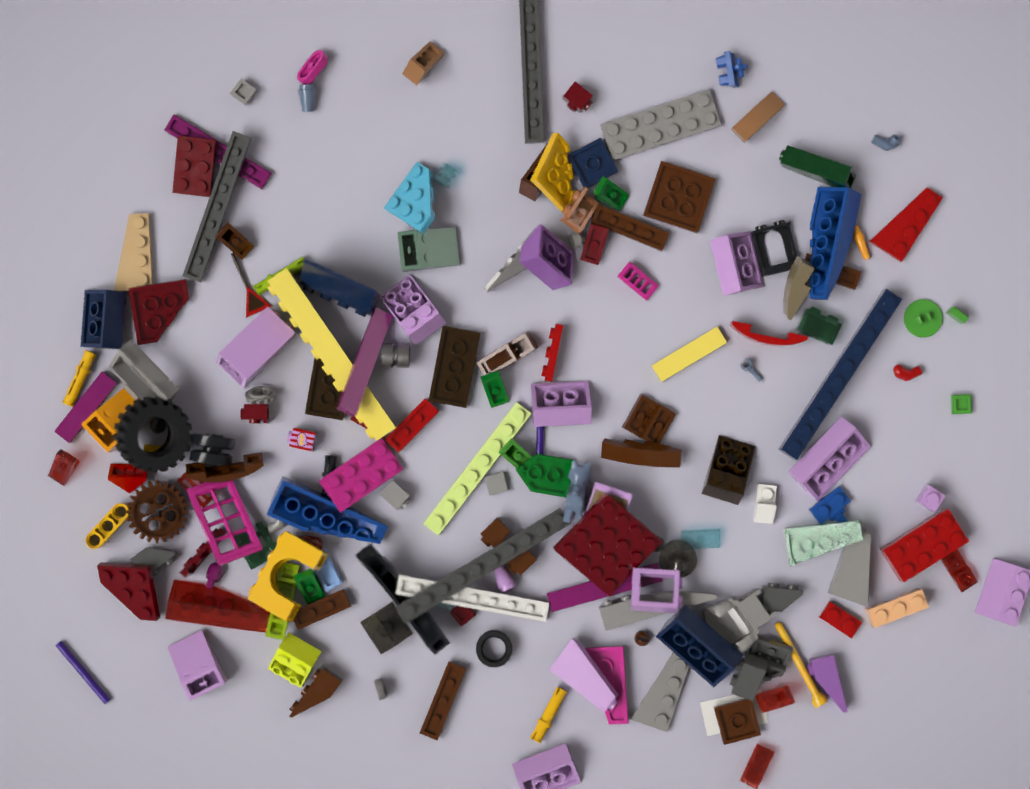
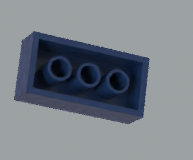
(699, 646)

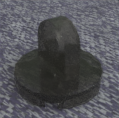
(678, 556)

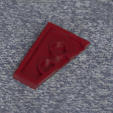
(203, 552)

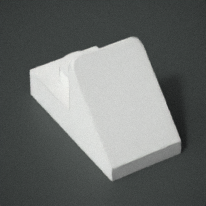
(765, 503)

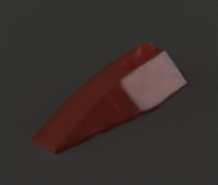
(214, 607)

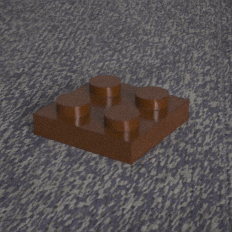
(737, 721)

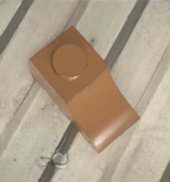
(422, 63)

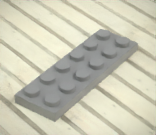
(660, 125)

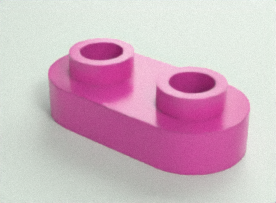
(312, 67)

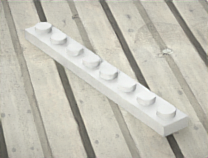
(480, 599)

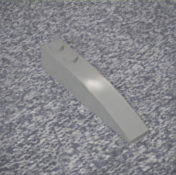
(620, 612)

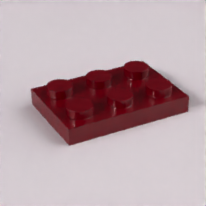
(194, 166)

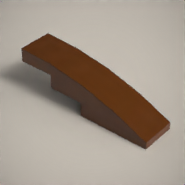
(641, 454)

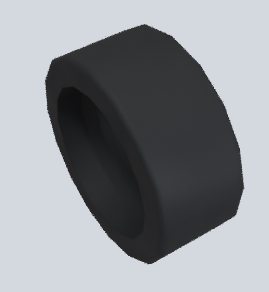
(508, 648)

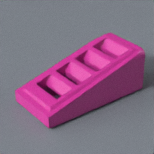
(622, 274)

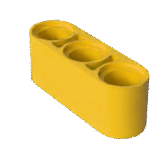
(100, 529)

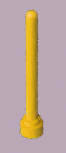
(817, 697)

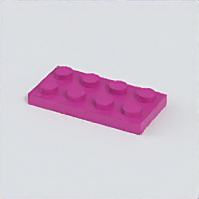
(360, 475)

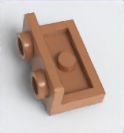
(579, 211)

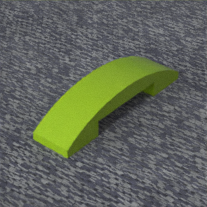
(286, 584)

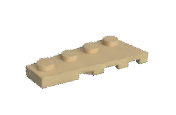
(136, 254)

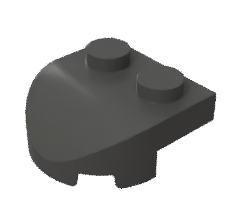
(775, 653)

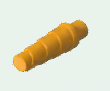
(860, 242)

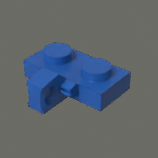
(831, 506)

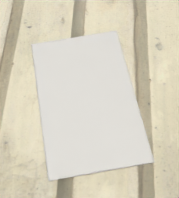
(710, 718)

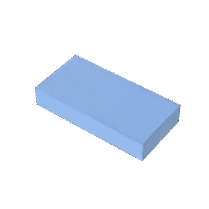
(328, 575)

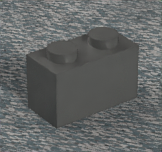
(749, 676)

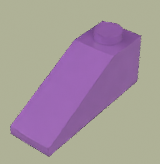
(826, 675)

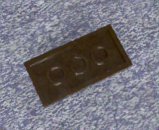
(454, 366)

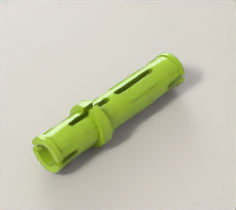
(293, 268)

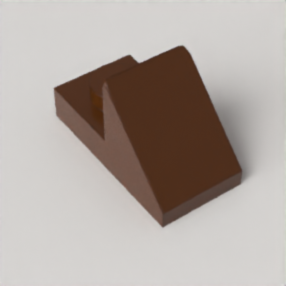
(234, 241)

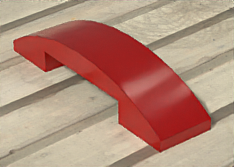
(744, 330)

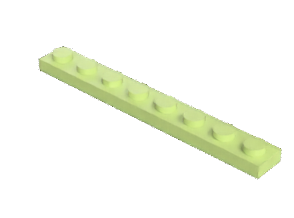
(477, 469)

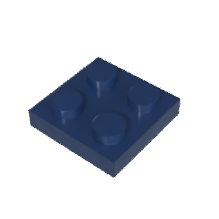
(592, 163)

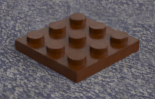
(679, 197)

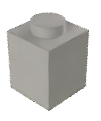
(395, 495)

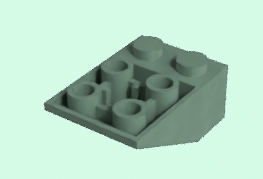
(428, 251)

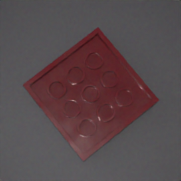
(607, 544)

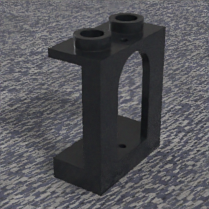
(758, 239)

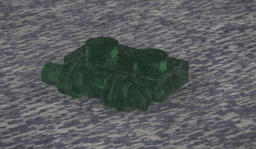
(259, 557)

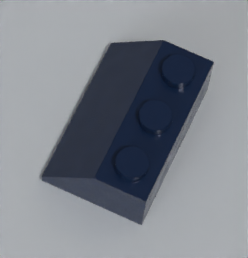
(103, 319)

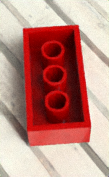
(924, 545)

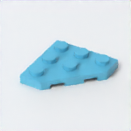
(414, 199)

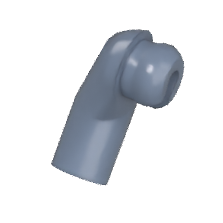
(888, 143)

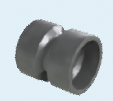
(395, 355)

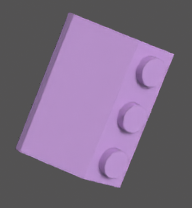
(736, 263)
(561, 403)
(1004, 592)
(547, 770)

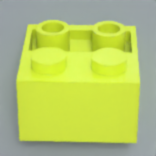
(294, 660)

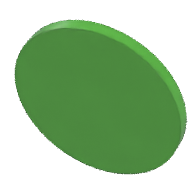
(922, 318)

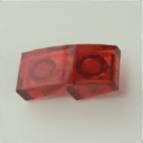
(959, 570)
(756, 766)

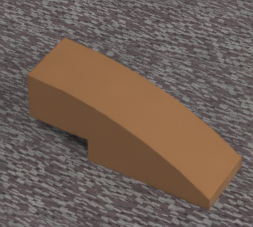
(757, 117)

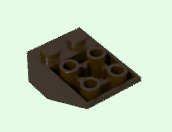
(728, 470)

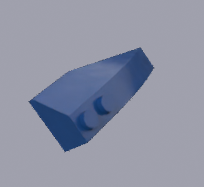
(832, 232)
(316, 512)

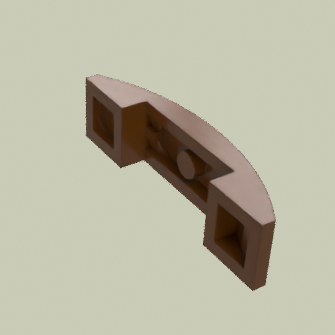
(222, 473)

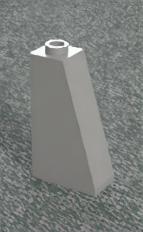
(852, 572)

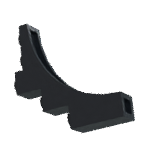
(387, 577)

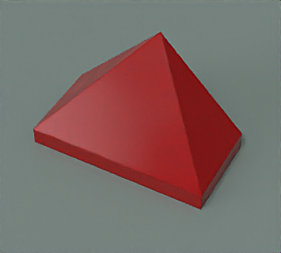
(126, 476)

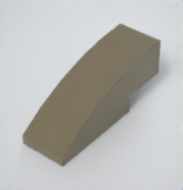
(796, 286)

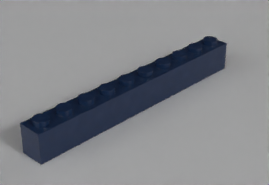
(840, 374)

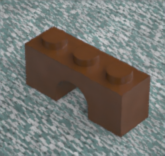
(495, 535)

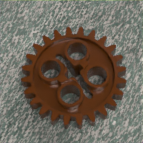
(164, 526)

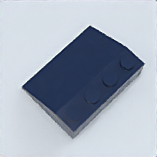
(339, 288)

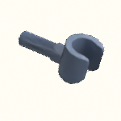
(751, 370)

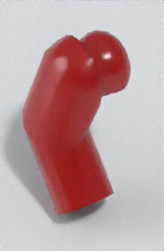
(905, 374)

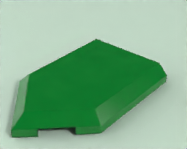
(546, 475)

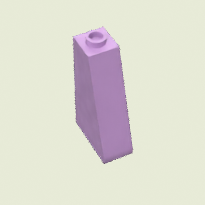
(583, 675)

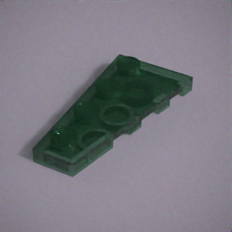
(818, 539)

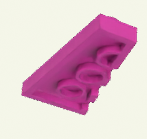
(612, 664)

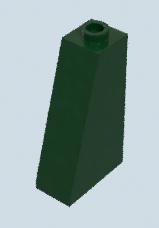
(817, 167)

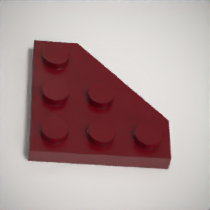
(156, 307)
(131, 586)

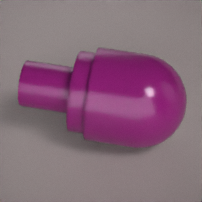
(213, 574)

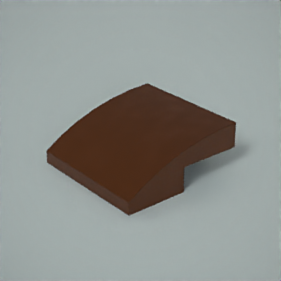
(648, 420)

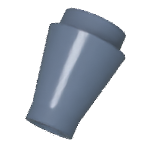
(307, 97)

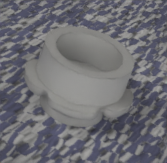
(576, 240)

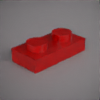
(840, 619)

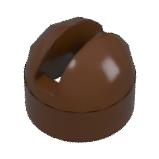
(642, 634)

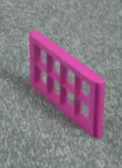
(238, 552)

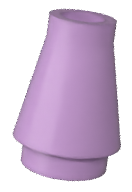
(504, 579)

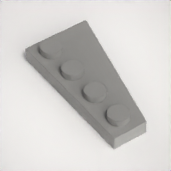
(660, 701)

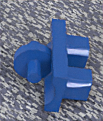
(731, 78)

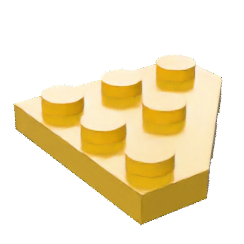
(555, 172)

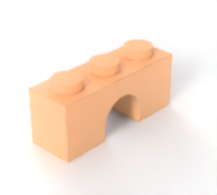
(902, 606)

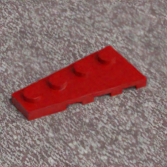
(905, 227)

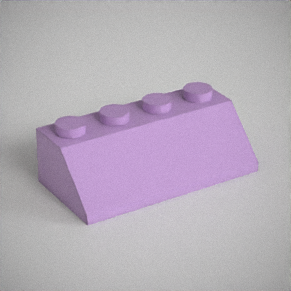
(829, 458)

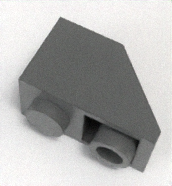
(155, 558)
(777, 598)

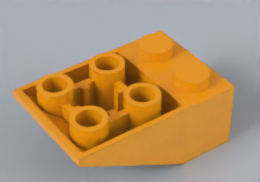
(103, 420)

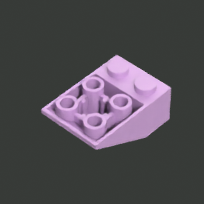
(412, 310)
(196, 665)

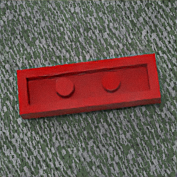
(551, 352)
(411, 425)

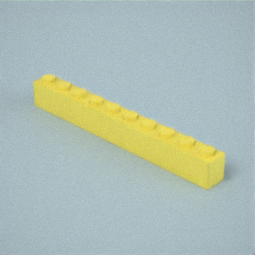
(327, 349)

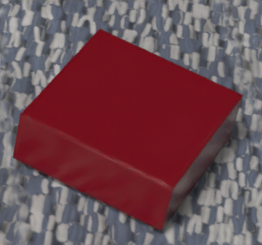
(462, 614)

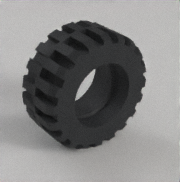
(176, 439)

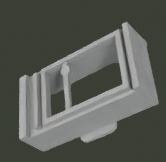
(141, 374)

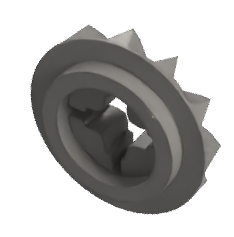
(260, 395)

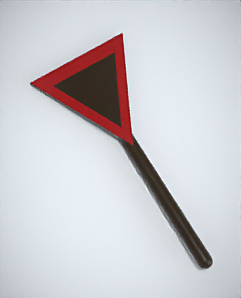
(254, 302)

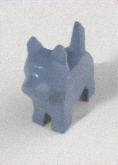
(576, 495)

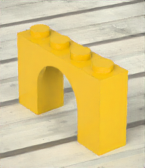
(265, 591)

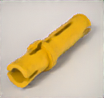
(77, 382)
(548, 715)

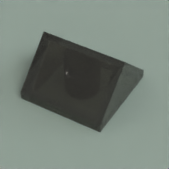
(386, 628)

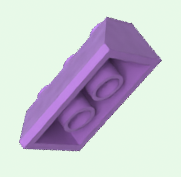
(548, 258)

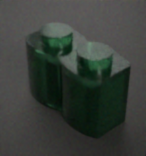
(819, 326)

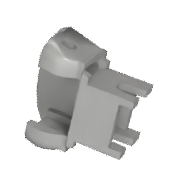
(738, 619)

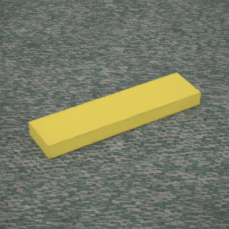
(689, 354)

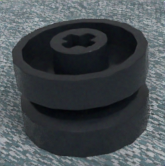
(212, 447)

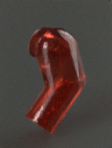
(313, 540)

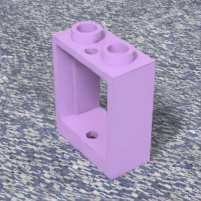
(637, 605)

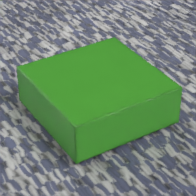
(957, 315)
(961, 404)

